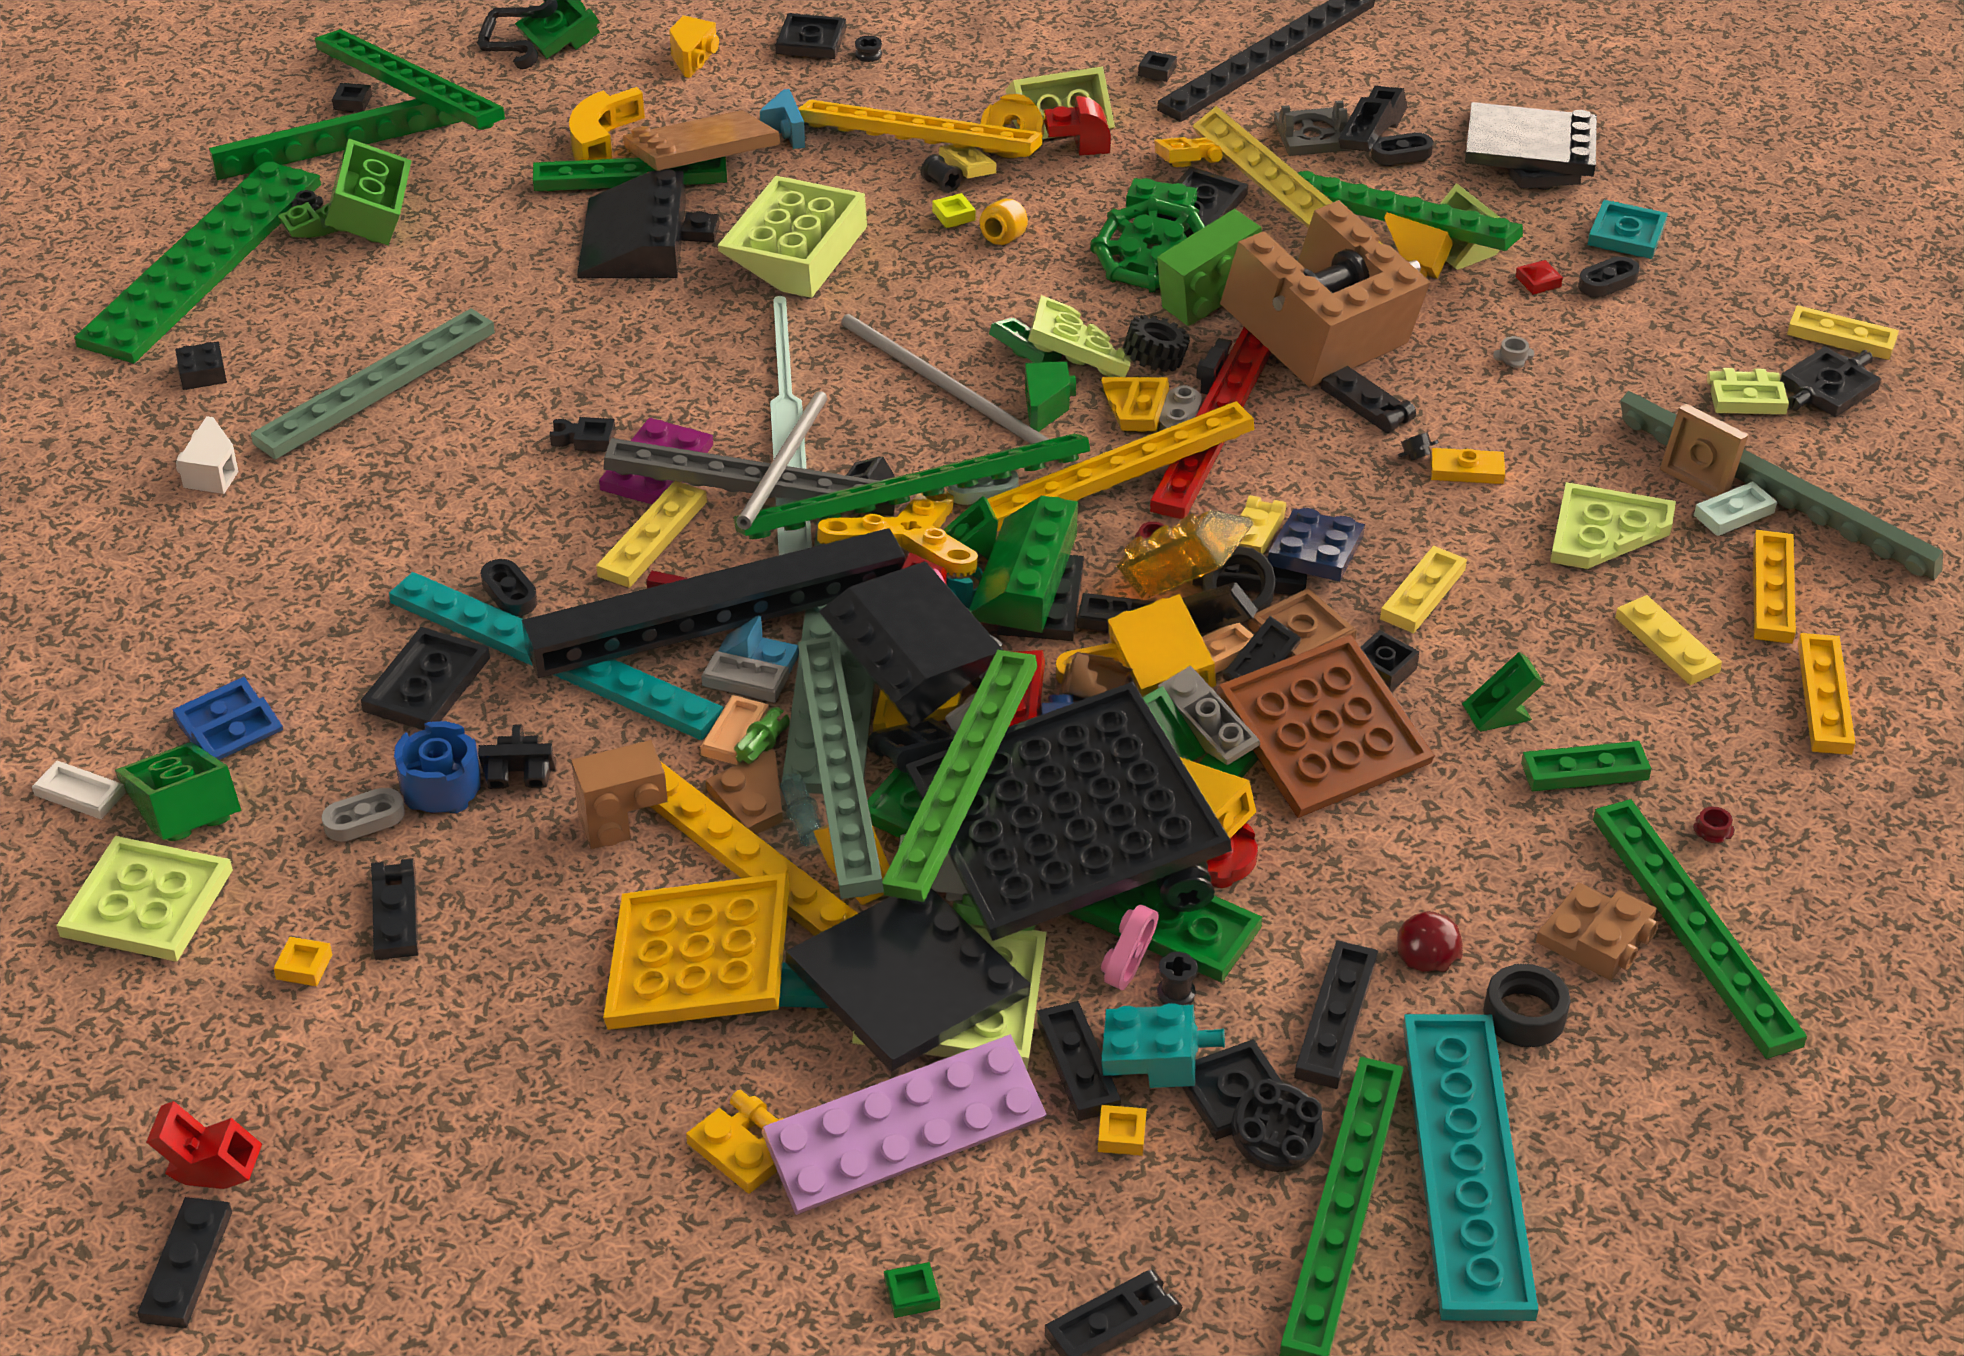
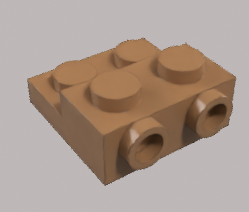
(1599, 929)

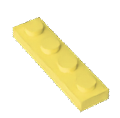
(651, 534)

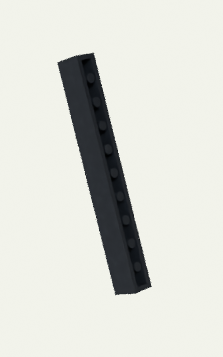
(706, 603)

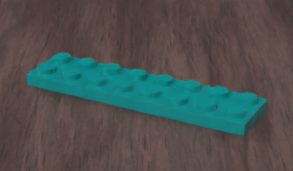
(1468, 1169)

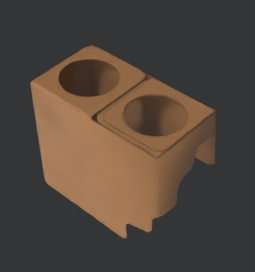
(1091, 675)

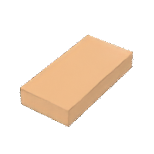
(731, 728)

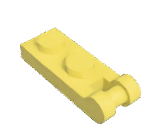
(1266, 519)

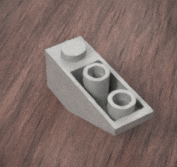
(1209, 717)

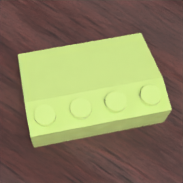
(796, 233)

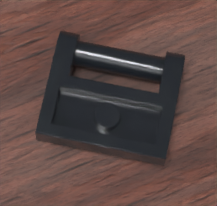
(919, 742)

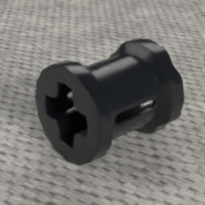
(944, 175)
(1177, 973)

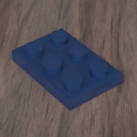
(1316, 544)

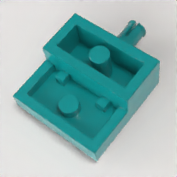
(1155, 1043)

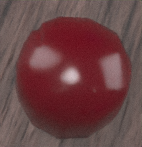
(1429, 942)

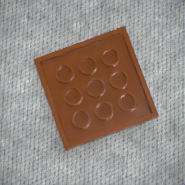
(1326, 725)

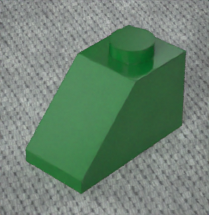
(1047, 392)

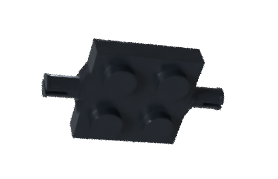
(1830, 381)

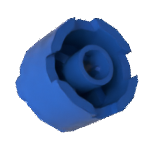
(438, 768)

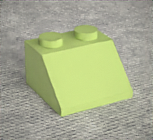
(1462, 252)

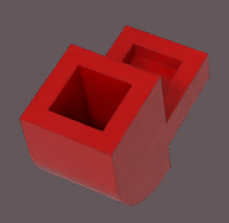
(1084, 122)
(203, 1155)

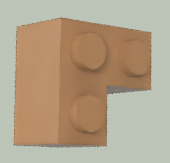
(613, 785)

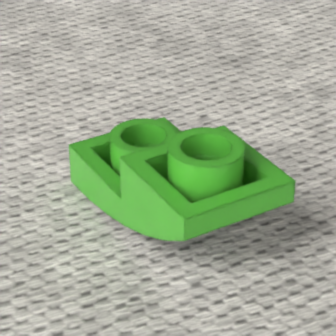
(305, 222)

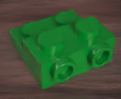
(566, 25)

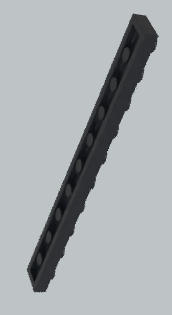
(1260, 57)

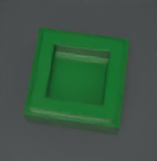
(912, 1290)

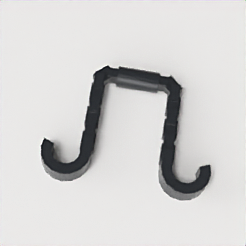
(521, 46)

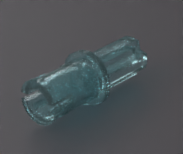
(800, 808)

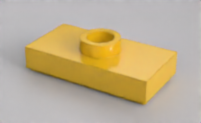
(1467, 465)

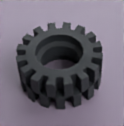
(1156, 343)

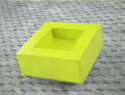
(954, 210)

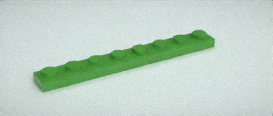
(959, 776)

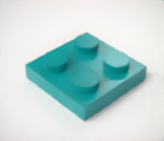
(1627, 229)

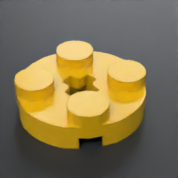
(1011, 108)

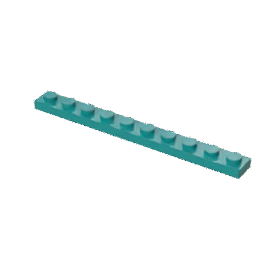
(607, 679)

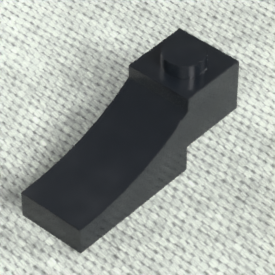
(1372, 117)

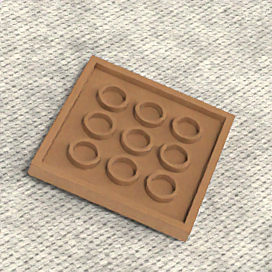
(700, 140)

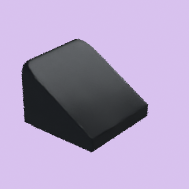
(872, 468)

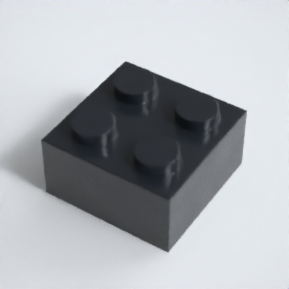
(200, 365)
(1391, 658)

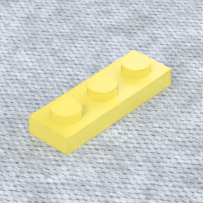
(1842, 332)
(1423, 589)
(1668, 640)

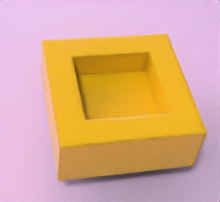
(303, 961)
(1122, 1130)

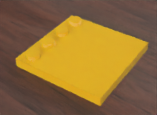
(698, 951)

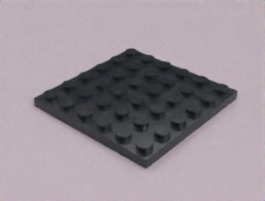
(1077, 813)

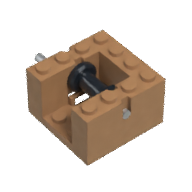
(1334, 304)

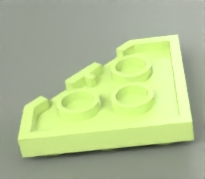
(1061, 330)
(1606, 524)

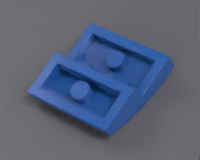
(227, 719)

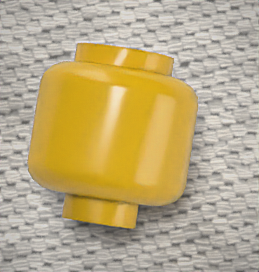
(1003, 221)

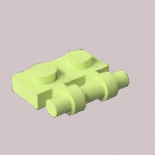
(1747, 392)

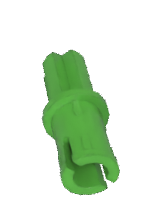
(761, 736)

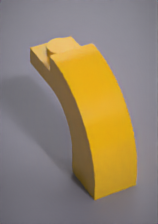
(597, 116)

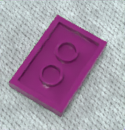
(656, 433)

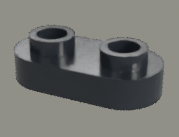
(1402, 148)
(1608, 276)
(508, 587)

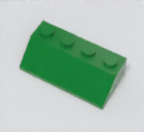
(1027, 564)

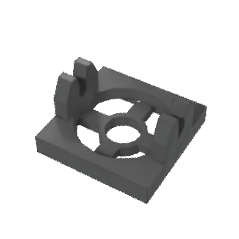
(1300, 144)

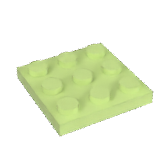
(145, 898)

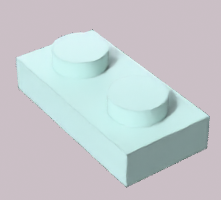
(1735, 508)

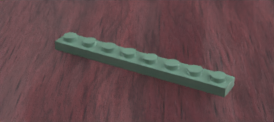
(372, 384)

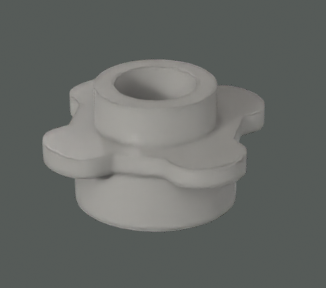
(1514, 352)

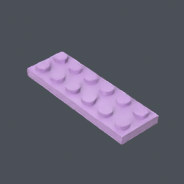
(902, 1124)

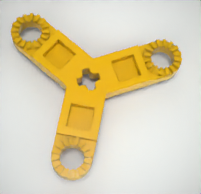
(914, 530)

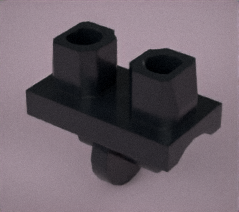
(517, 754)

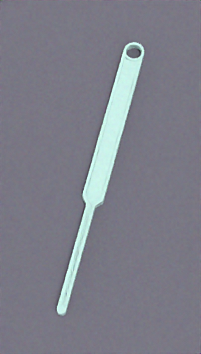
(784, 415)

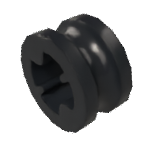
(868, 48)

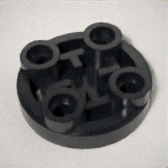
(1277, 1126)

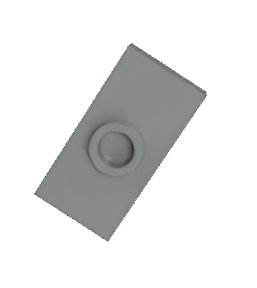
(745, 676)

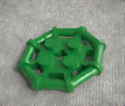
(1140, 262)

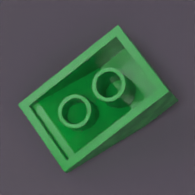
(180, 790)

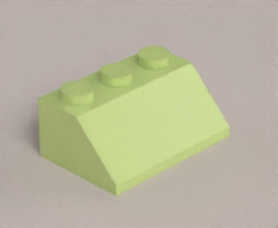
(1061, 88)

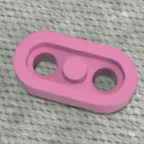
(1123, 961)

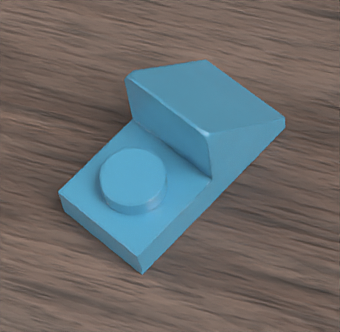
(785, 117)
(749, 643)

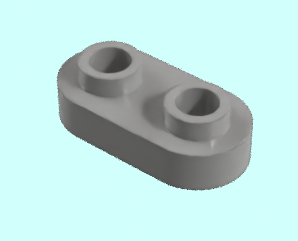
(1179, 406)
(363, 814)

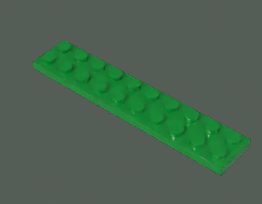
(195, 263)
(1210, 935)

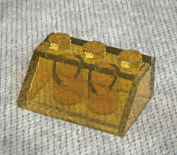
(1182, 552)

